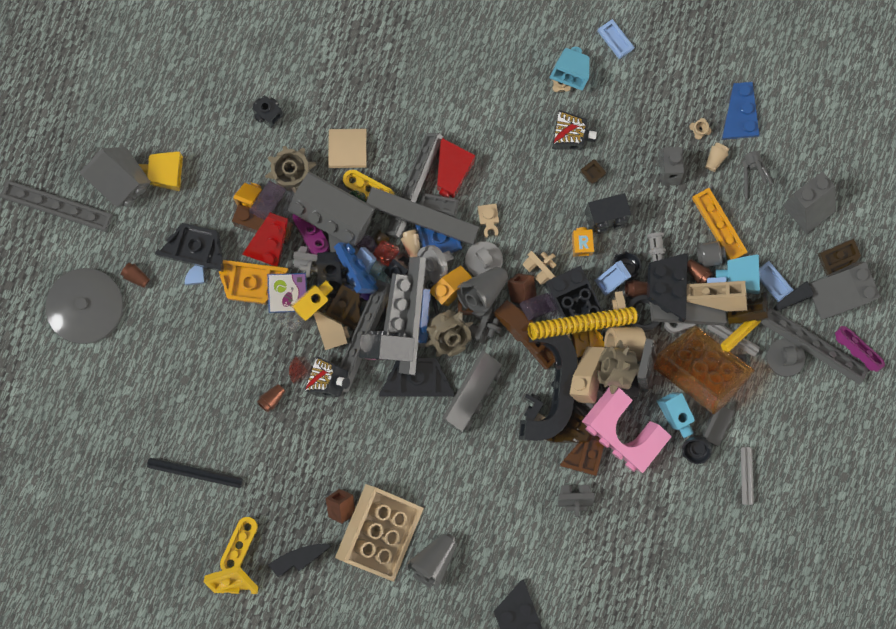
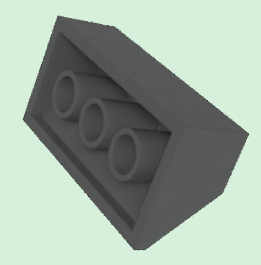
(331, 209)
(471, 392)

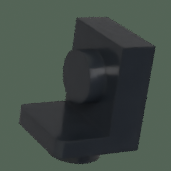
(398, 265)
(532, 412)

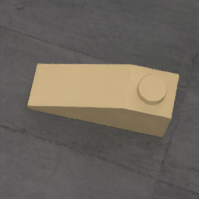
(719, 295)
(585, 380)

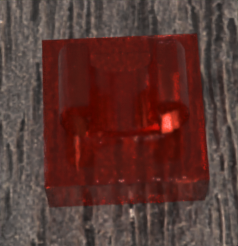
(385, 252)

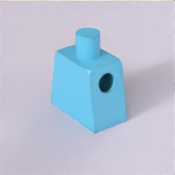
(572, 68)
(745, 270)
(672, 407)

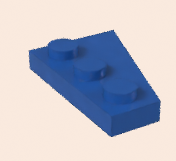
(741, 114)
(364, 282)

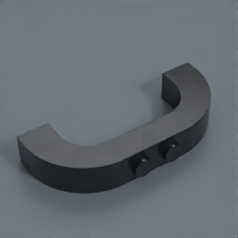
(561, 400)

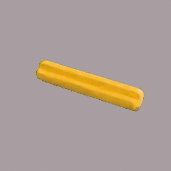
(739, 334)

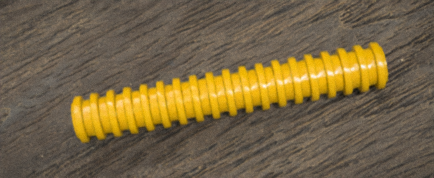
(582, 323)

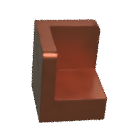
(521, 288)
(340, 506)

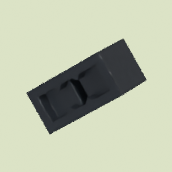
(330, 273)

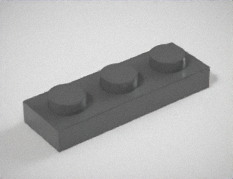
(398, 303)

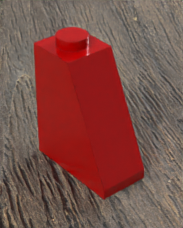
(453, 168)

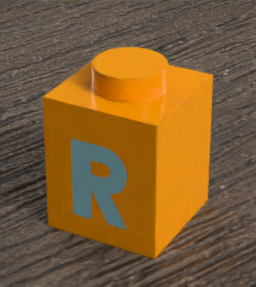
(582, 242)

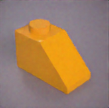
(247, 194)
(446, 288)

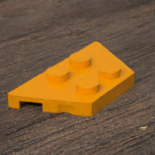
(247, 281)

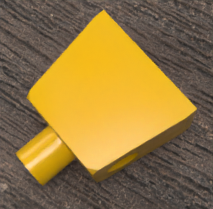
(164, 170)
(305, 306)

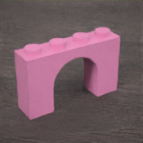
(603, 421)

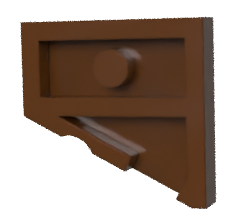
(585, 457)

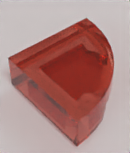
(296, 370)

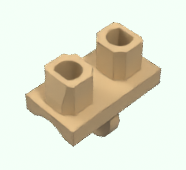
(533, 261)

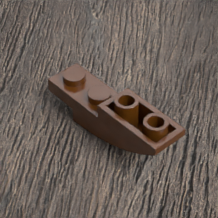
(517, 324)

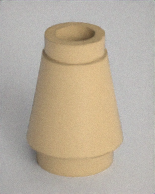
(717, 156)
(411, 242)

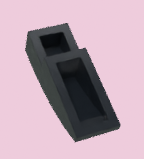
(299, 558)

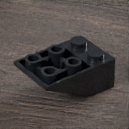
(573, 294)

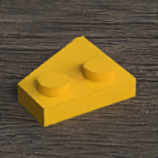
(230, 581)

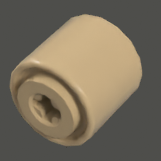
(630, 336)

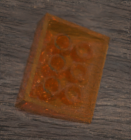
(703, 369)

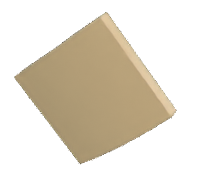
(347, 148)

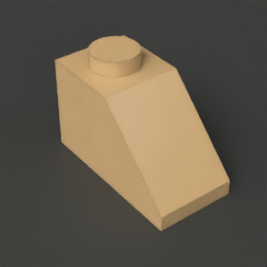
(331, 331)

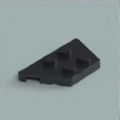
(194, 246)
(669, 285)
(427, 381)
(517, 610)

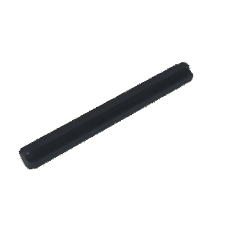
(193, 472)

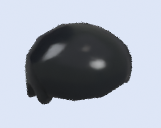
(632, 261)
(700, 446)

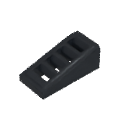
(800, 294)

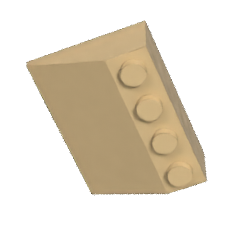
(379, 532)

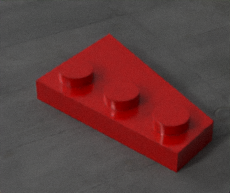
(268, 240)

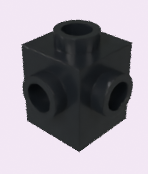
(267, 111)

